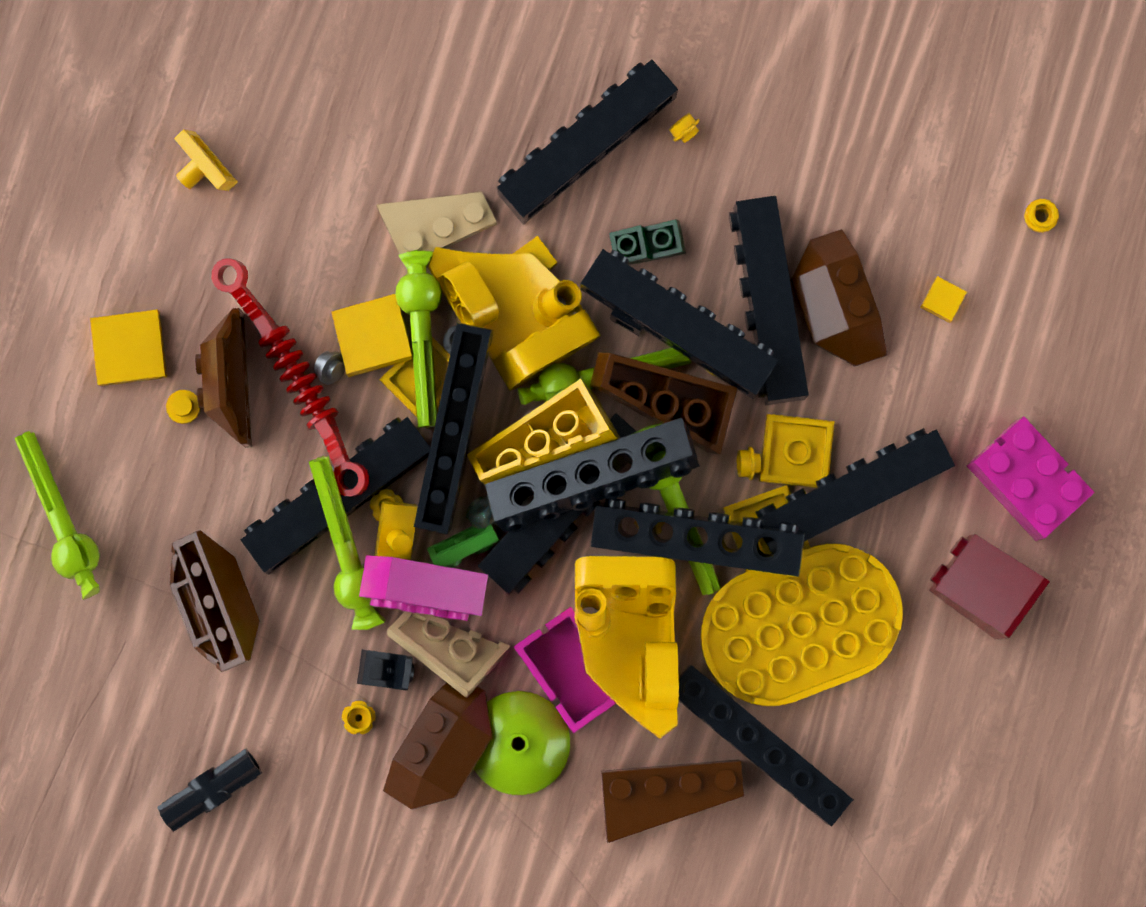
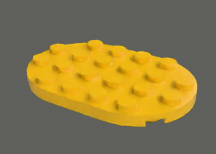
(796, 636)

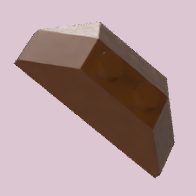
(838, 300)
(226, 377)
(213, 600)
(440, 748)

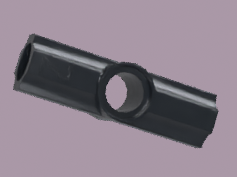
(209, 790)

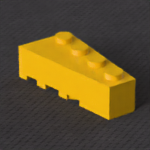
(550, 432)

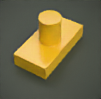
(202, 164)
(396, 530)

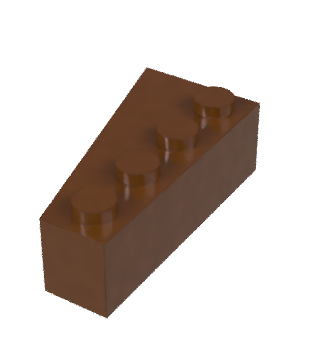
(667, 396)
(660, 794)

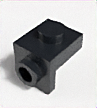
(385, 670)

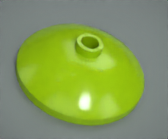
(545, 747)

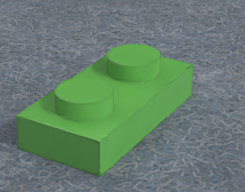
(455, 548)

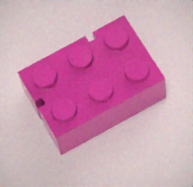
(1030, 479)
(423, 587)
(560, 671)

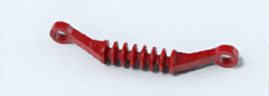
(273, 336)

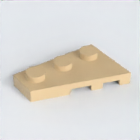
(436, 221)
(449, 652)

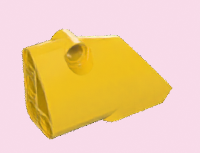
(526, 316)
(632, 636)

